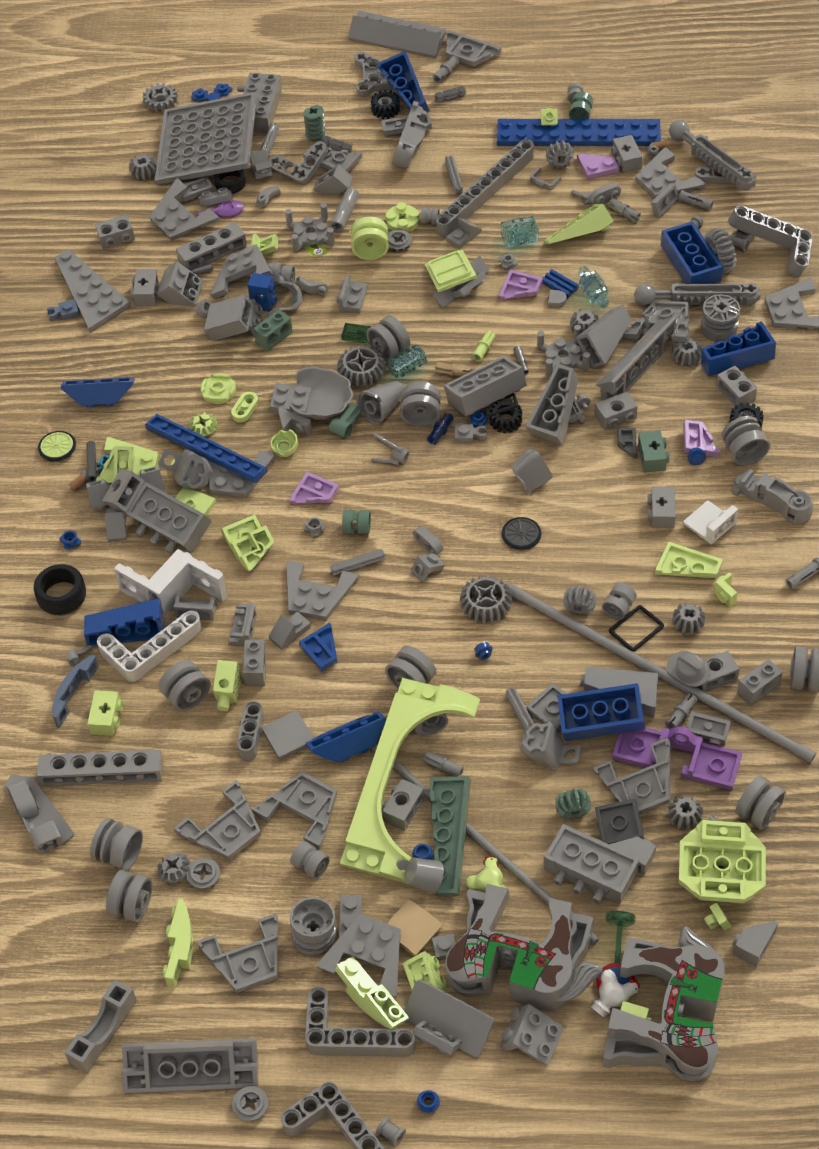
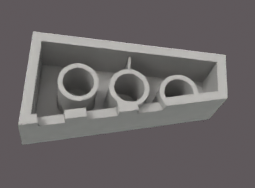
(554, 407)

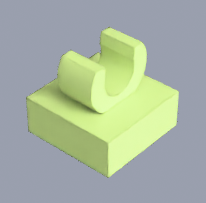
(717, 918)

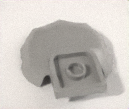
(316, 396)

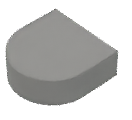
(556, 298)

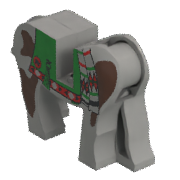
(542, 973)
(694, 987)

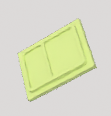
(450, 270)

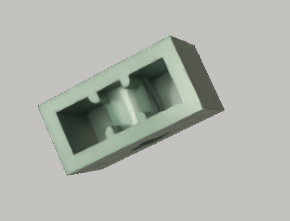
(652, 451)

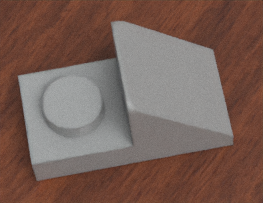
(463, 234)
(289, 420)
(115, 525)
(288, 629)

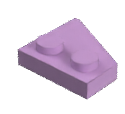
(597, 165)
(520, 285)
(696, 435)
(314, 490)

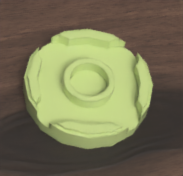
(218, 388)

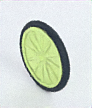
(57, 445)

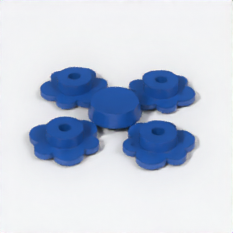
(220, 90)

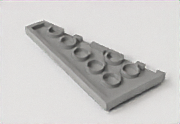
(93, 295)

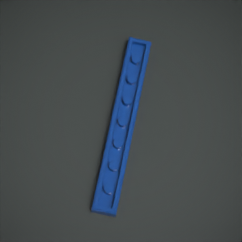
(206, 448)

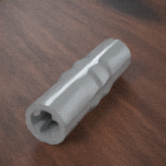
(344, 209)

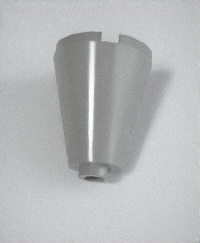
(379, 401)

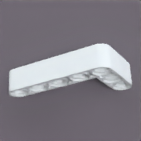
(168, 639)

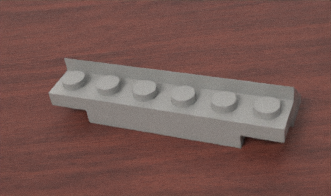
(396, 34)
(637, 359)
(190, 1065)

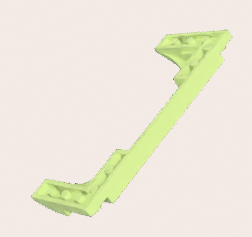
(368, 842)

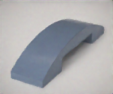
(83, 670)

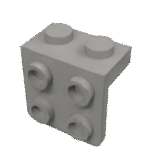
(532, 1033)

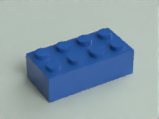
(691, 254)
(601, 712)

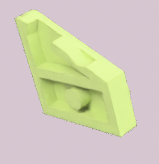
(120, 458)

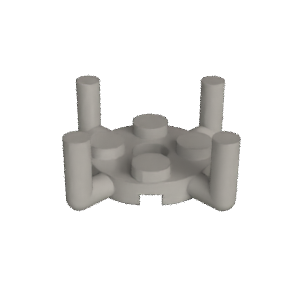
(308, 224)
(563, 347)

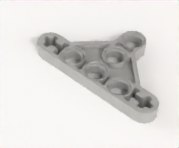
(364, 62)

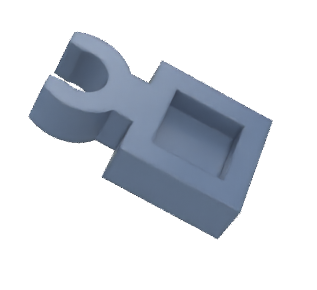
(65, 310)

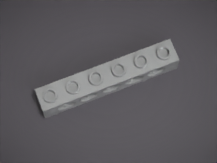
(70, 774)

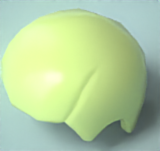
(284, 443)

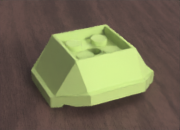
(722, 845)

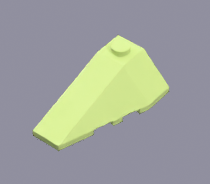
(589, 221)

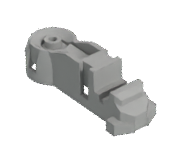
(411, 136)
(776, 494)

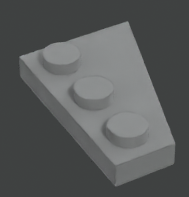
(334, 158)

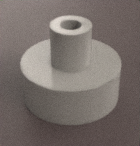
(203, 307)

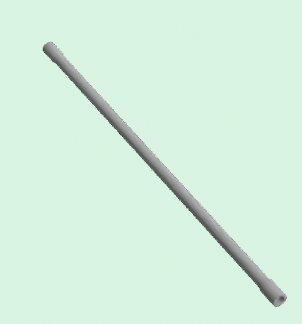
(798, 749)

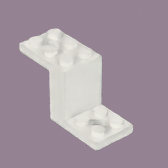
(172, 578)

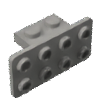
(447, 1020)

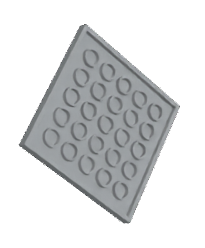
(206, 138)

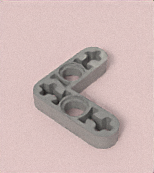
(303, 168)

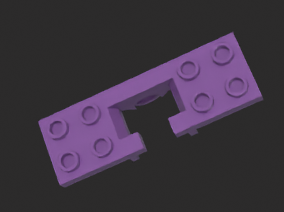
(709, 762)

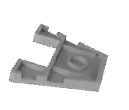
(657, 177)
(174, 218)
(239, 265)
(787, 307)
(661, 310)
(231, 484)
(312, 598)
(649, 785)
(305, 798)
(227, 833)
(371, 943)
(249, 964)

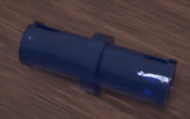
(440, 428)

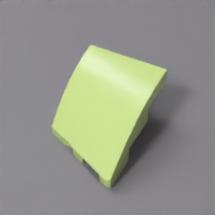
(248, 541)

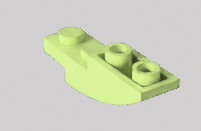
(181, 944)
(368, 996)

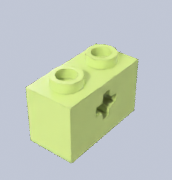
(104, 713)

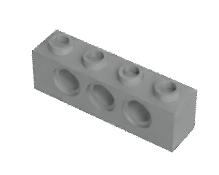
(212, 246)

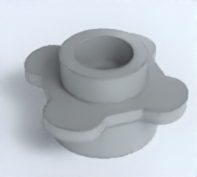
(508, 261)
(314, 522)

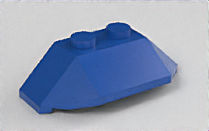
(97, 390)
(349, 738)

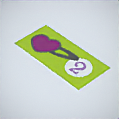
(316, 250)

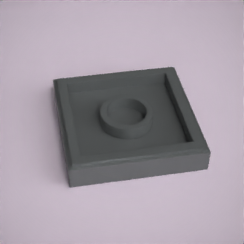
(619, 821)

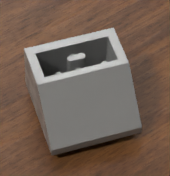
(179, 285)

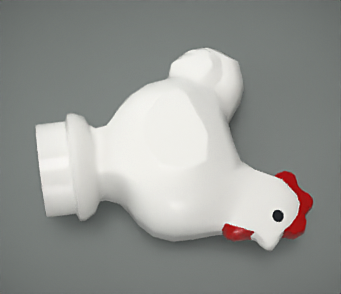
(613, 993)

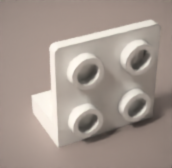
(711, 521)

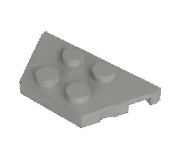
(469, 50)

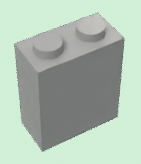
(228, 317)

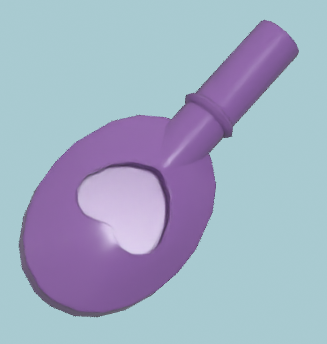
(227, 209)

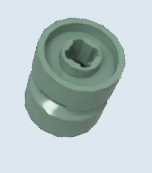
(581, 106)
(363, 520)

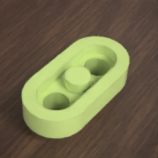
(244, 407)

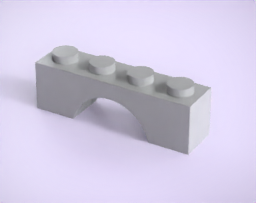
(99, 488)
(89, 1045)

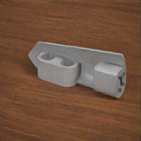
(38, 813)

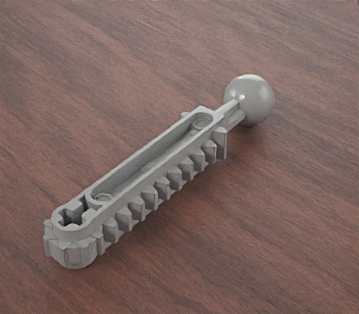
(714, 156)
(698, 293)

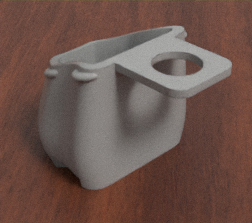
(188, 469)
(531, 470)
(546, 746)

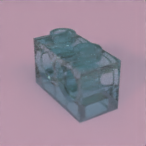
(519, 231)

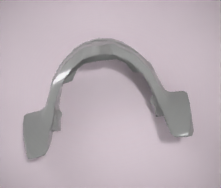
(297, 295)

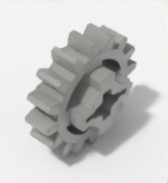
(159, 97)

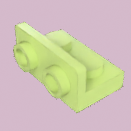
(425, 968)

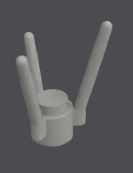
(398, 453)

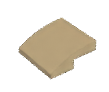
(416, 926)

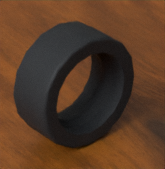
(234, 186)

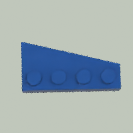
(403, 80)
(740, 350)
(126, 623)

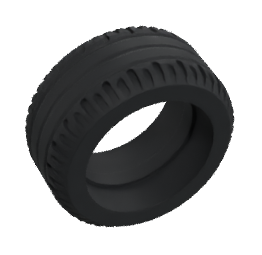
(62, 604)

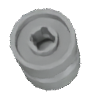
(286, 271)
(619, 601)
(310, 860)

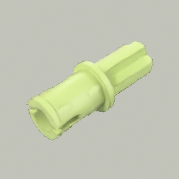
(483, 346)

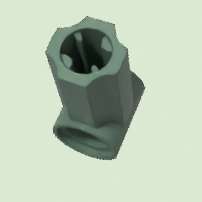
(344, 423)

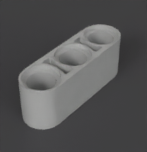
(248, 723)

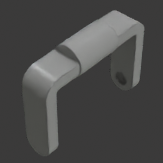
(542, 183)

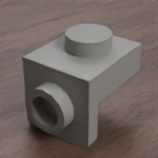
(426, 564)

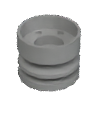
(720, 317)
(745, 440)
(116, 844)
(316, 916)

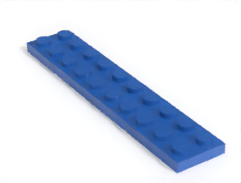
(578, 131)

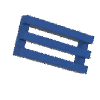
(561, 281)

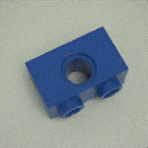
(262, 290)

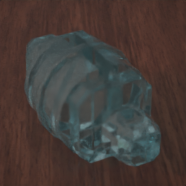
(593, 287)

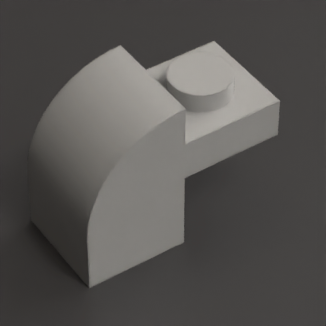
(260, 165)

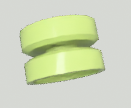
(369, 238)

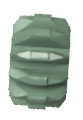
(573, 804)

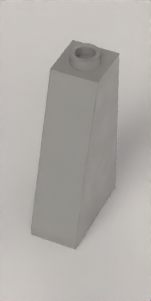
(604, 335)
(604, 678)

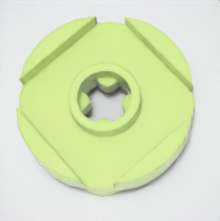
(402, 211)

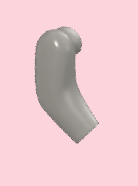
(266, 195)
(311, 287)

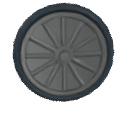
(521, 533)

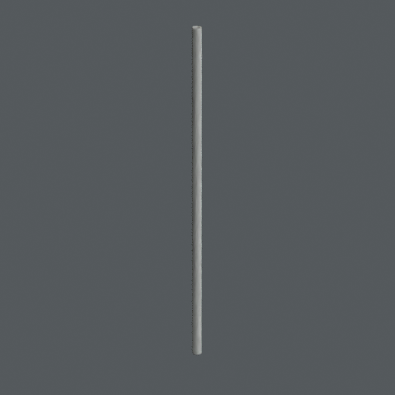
(485, 844)

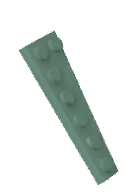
(449, 818)

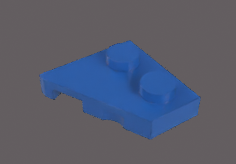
(320, 647)

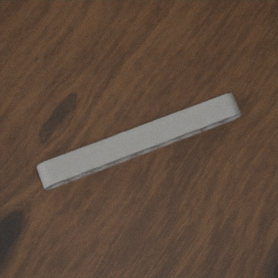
(485, 187)

